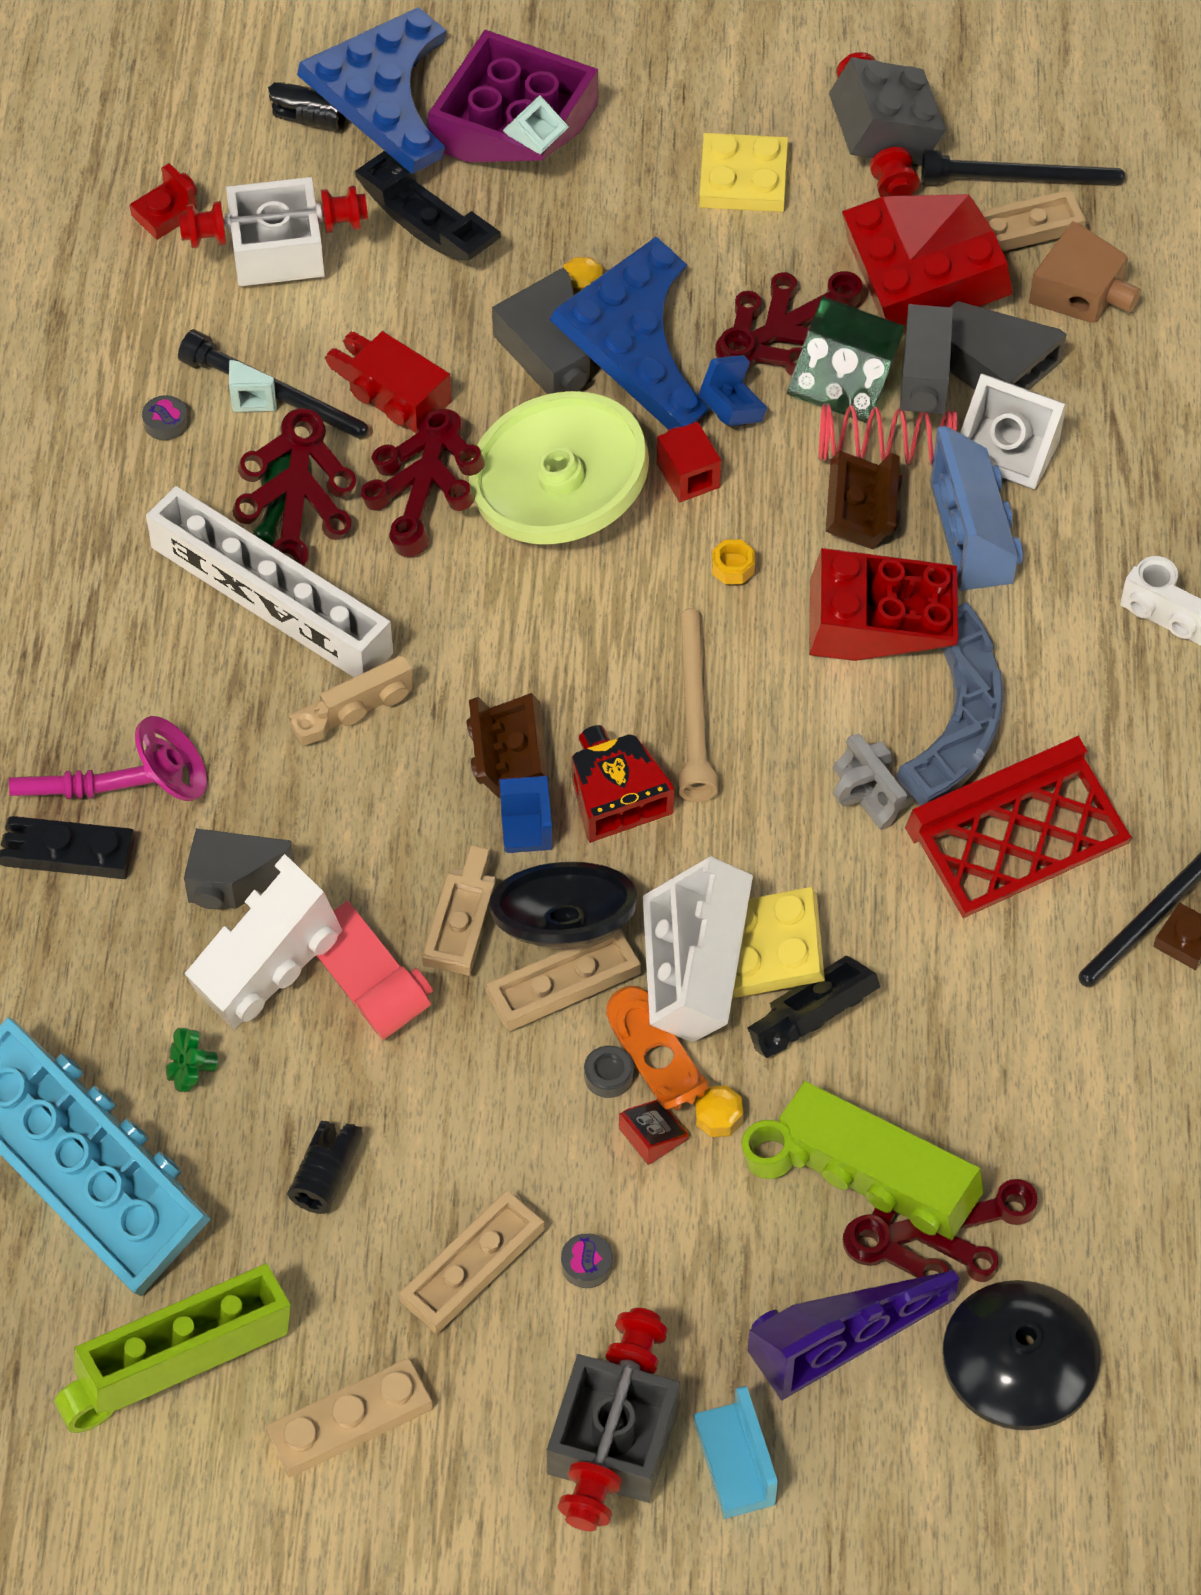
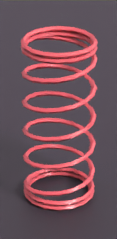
(827, 432)

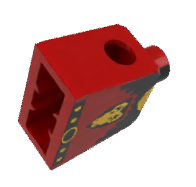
(617, 784)

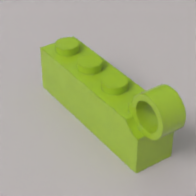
(869, 1157)
(173, 1346)

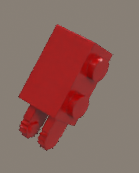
(392, 378)

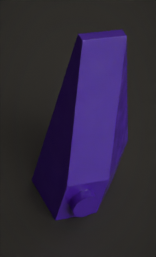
(829, 1332)

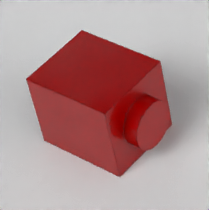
(688, 461)

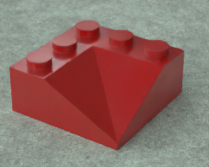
(926, 253)

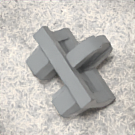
(865, 764)

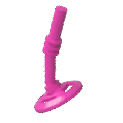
(158, 767)

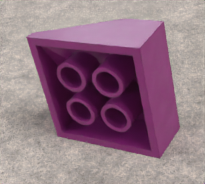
(499, 83)

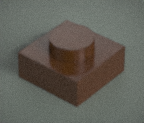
(1181, 936)

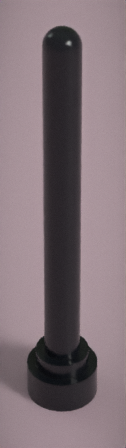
(939, 168)
(199, 351)
(1141, 923)

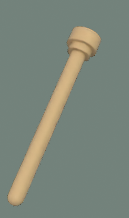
(697, 777)

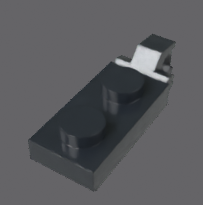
(812, 1005)

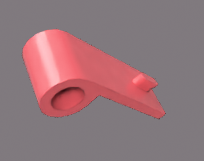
(371, 976)

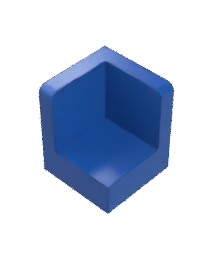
(525, 814)

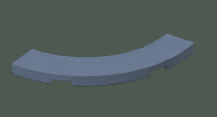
(973, 716)

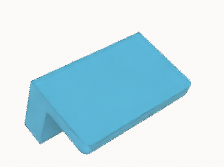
(737, 1456)

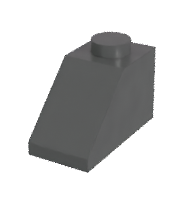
(230, 866)

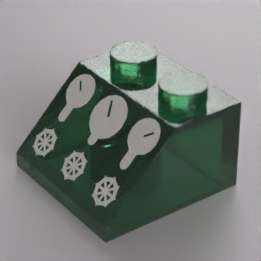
(845, 359)

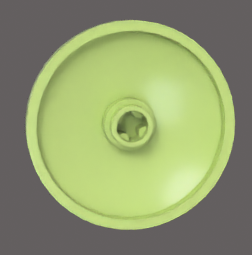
(560, 467)

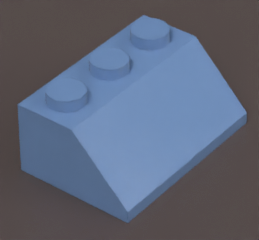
(973, 513)

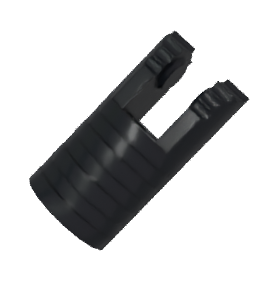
(304, 106)
(324, 1167)

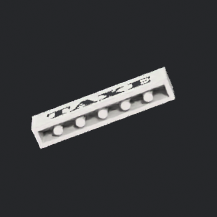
(269, 583)

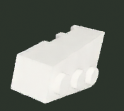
(266, 947)
(694, 947)

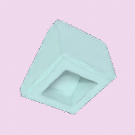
(536, 126)
(250, 389)

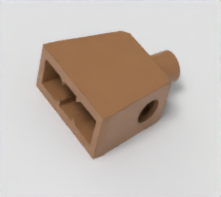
(1083, 277)

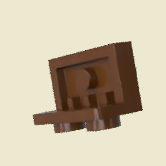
(863, 498)
(507, 741)

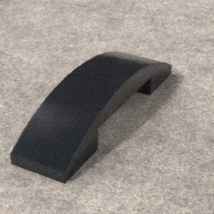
(423, 212)

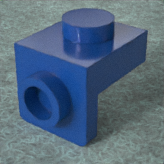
(728, 395)

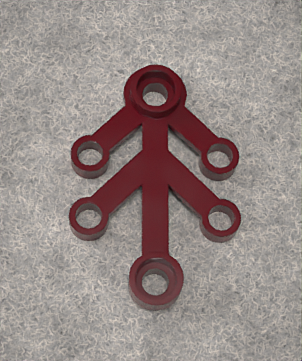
(842, 287)
(436, 434)
(297, 482)
(891, 1235)

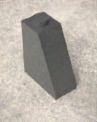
(535, 342)
(1002, 347)
(926, 359)

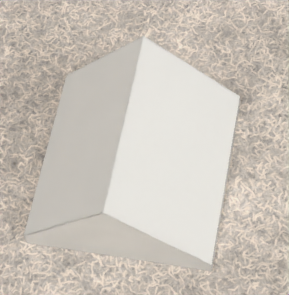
(1015, 427)

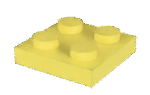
(743, 172)
(780, 943)

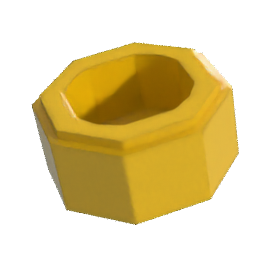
(582, 272)
(733, 561)
(719, 1111)

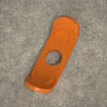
(630, 1022)

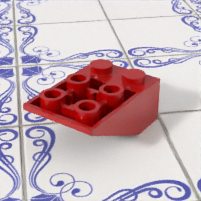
(880, 605)

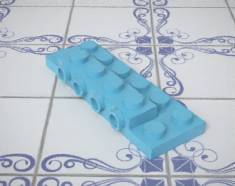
(91, 1163)

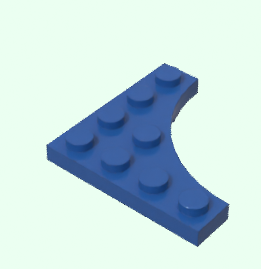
(371, 85)
(622, 331)

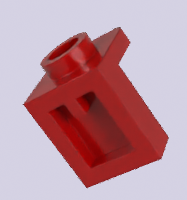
(160, 208)

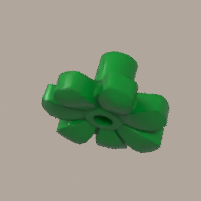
(188, 1059)

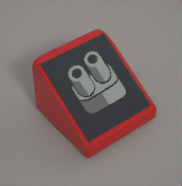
(651, 1130)

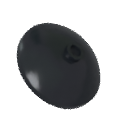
(563, 904)
(1017, 1382)

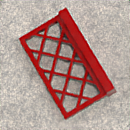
(1009, 788)

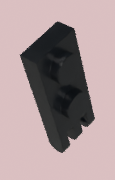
(67, 847)

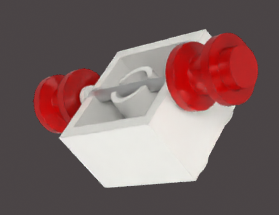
(274, 227)

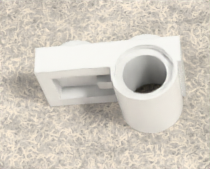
(1153, 595)

